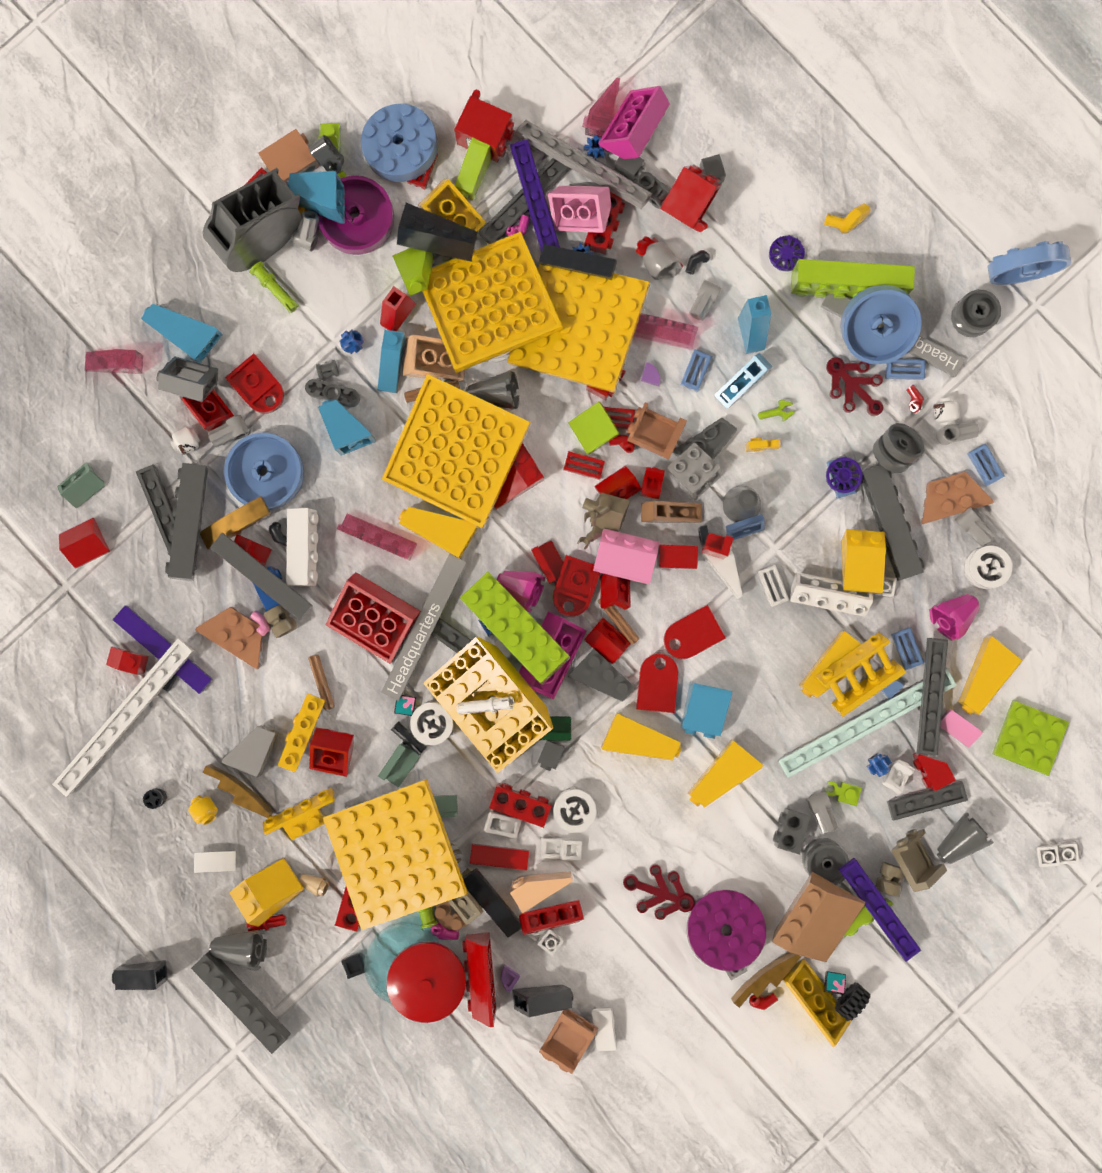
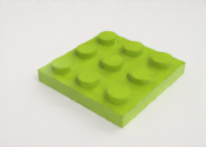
(1030, 738)

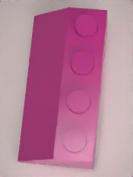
(635, 122)
(569, 639)

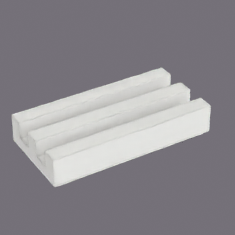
(766, 589)

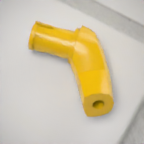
(850, 221)

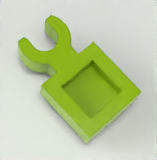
(846, 792)

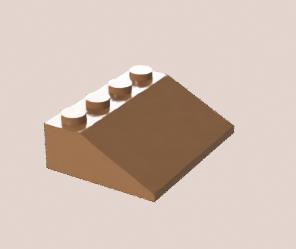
(817, 919)

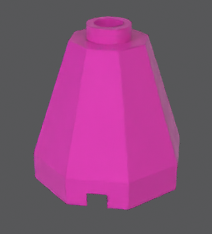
(523, 587)
(955, 615)

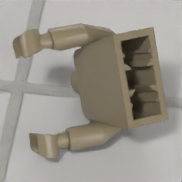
(605, 513)

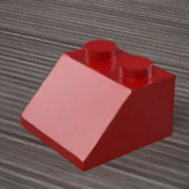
(331, 751)

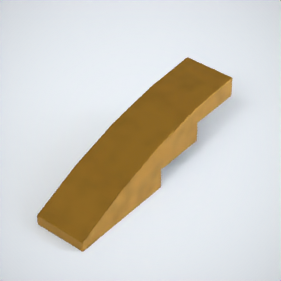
(236, 521)
(243, 794)
(771, 973)

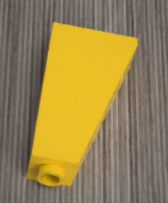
(441, 530)
(839, 647)
(988, 674)
(637, 739)
(725, 772)

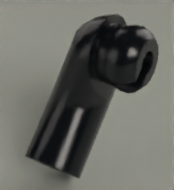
(700, 256)
(275, 532)

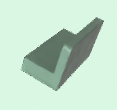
(80, 485)
(399, 765)
(447, 805)

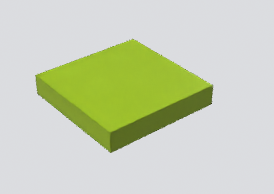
(593, 428)

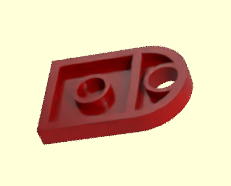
(256, 384)
(575, 584)
(694, 632)
(657, 686)

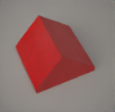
(209, 413)
(83, 543)

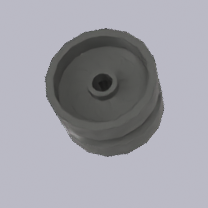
(976, 313)
(898, 448)
(828, 852)

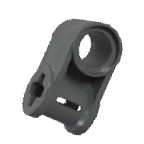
(327, 154)
(655, 187)

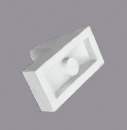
(502, 824)

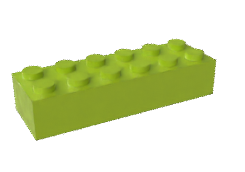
(847, 278)
(515, 627)

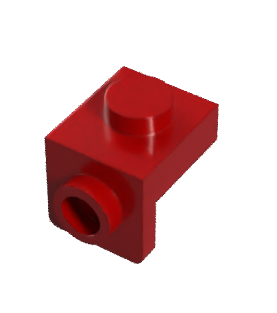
(652, 482)

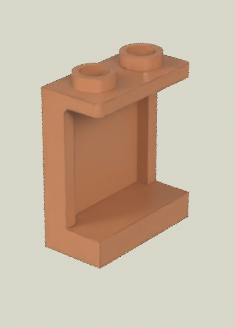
(289, 155)
(655, 432)
(568, 1040)

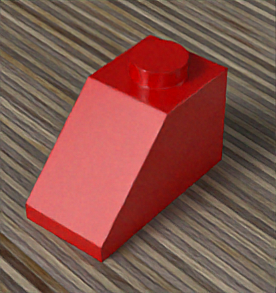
(127, 661)

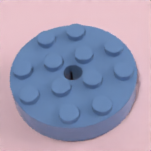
(395, 125)
(1029, 263)
(869, 310)
(260, 451)

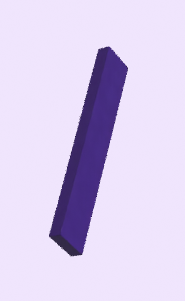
(534, 194)
(158, 646)
(879, 909)

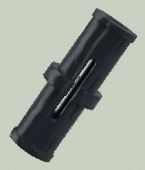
(408, 738)

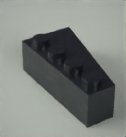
(435, 234)

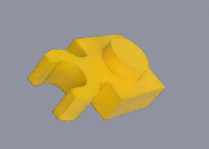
(758, 444)

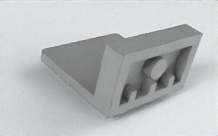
(695, 470)

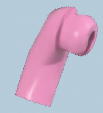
(261, 620)

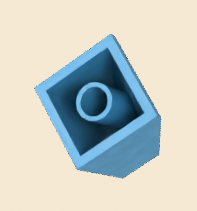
(320, 193)
(344, 429)
(705, 710)

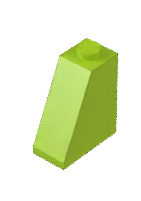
(473, 168)
(414, 268)

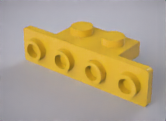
(303, 727)
(301, 817)

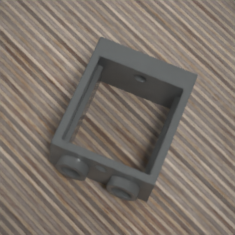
(187, 378)

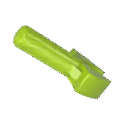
(777, 411)

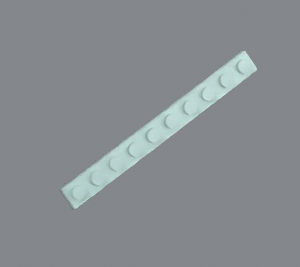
(856, 728)

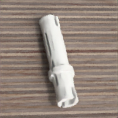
(492, 704)

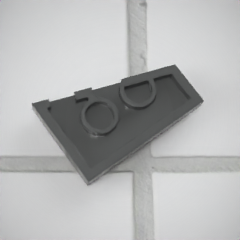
(711, 439)
(602, 676)

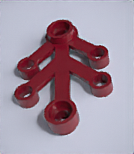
(853, 384)
(661, 893)

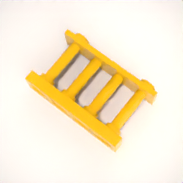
(868, 687)

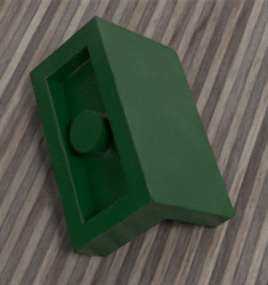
(561, 729)

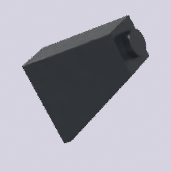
(140, 976)
(542, 1000)

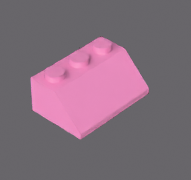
(580, 208)
(626, 556)

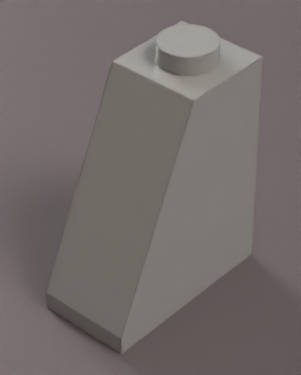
(253, 751)

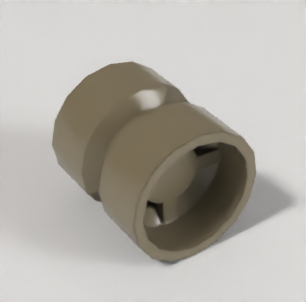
(281, 627)
(890, 879)

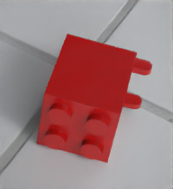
(485, 124)
(691, 197)

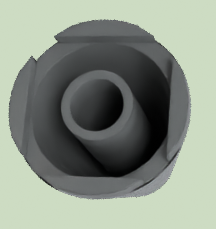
(498, 390)
(741, 503)
(963, 840)
(241, 949)

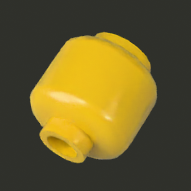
(203, 810)

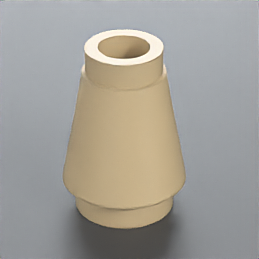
(314, 884)

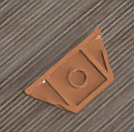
(952, 496)
(235, 634)

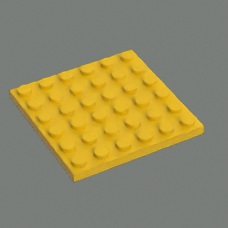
(490, 303)
(596, 325)
(456, 451)
(395, 855)

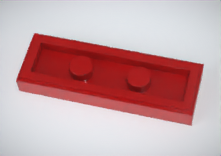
(499, 856)

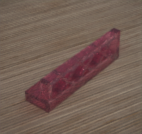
(666, 331)
(377, 536)

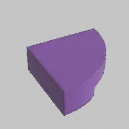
(651, 375)
(509, 978)

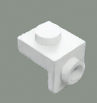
(898, 776)

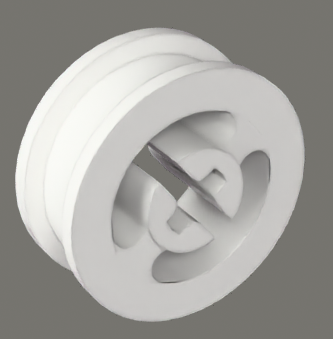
(1000, 567)
(424, 736)
(588, 818)

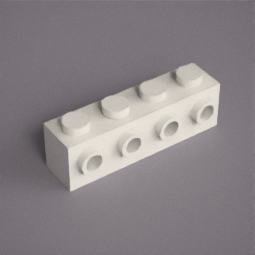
(301, 547)
(829, 595)

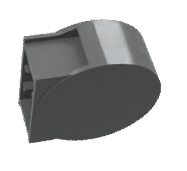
(252, 222)

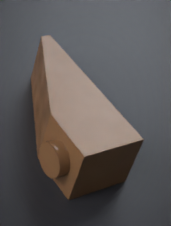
(671, 512)

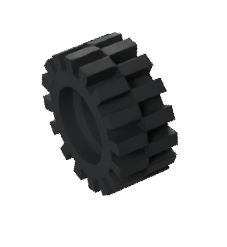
(852, 1001)

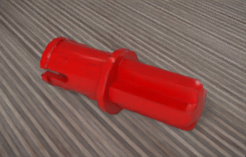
(273, 921)

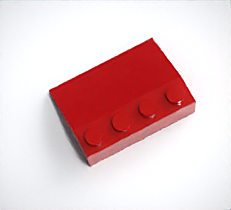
(521, 478)
(372, 617)
(481, 978)

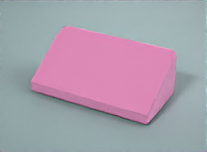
(959, 728)

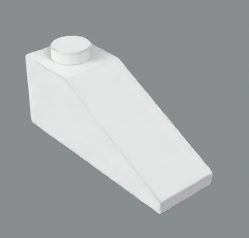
(727, 571)

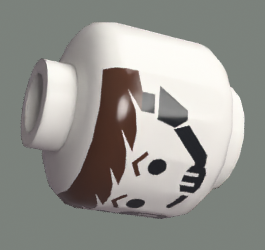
(946, 411)
(185, 440)

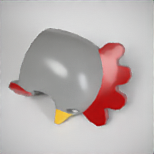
(657, 257)

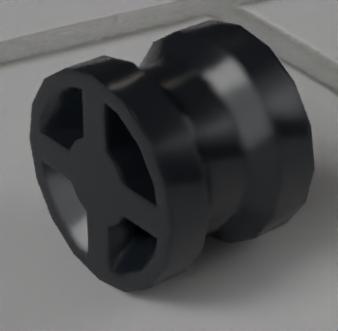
(150, 799)

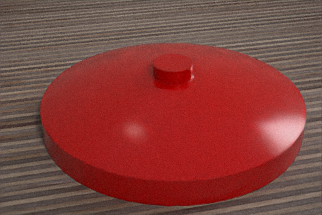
(426, 982)

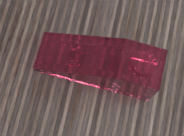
(602, 111)
(114, 361)

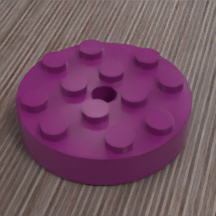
(371, 226)
(744, 920)

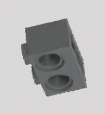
(797, 831)

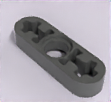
(320, 384)

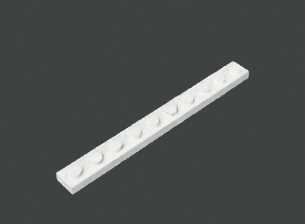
(123, 717)

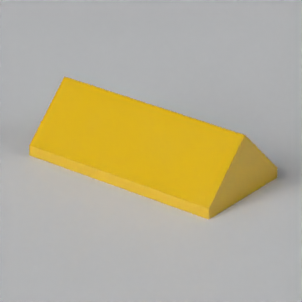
(818, 1004)

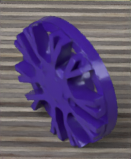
(786, 253)
(843, 475)

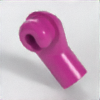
(523, 225)
(444, 933)

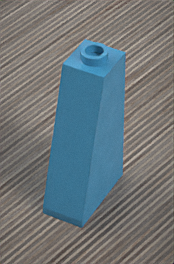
(755, 323)
(186, 333)

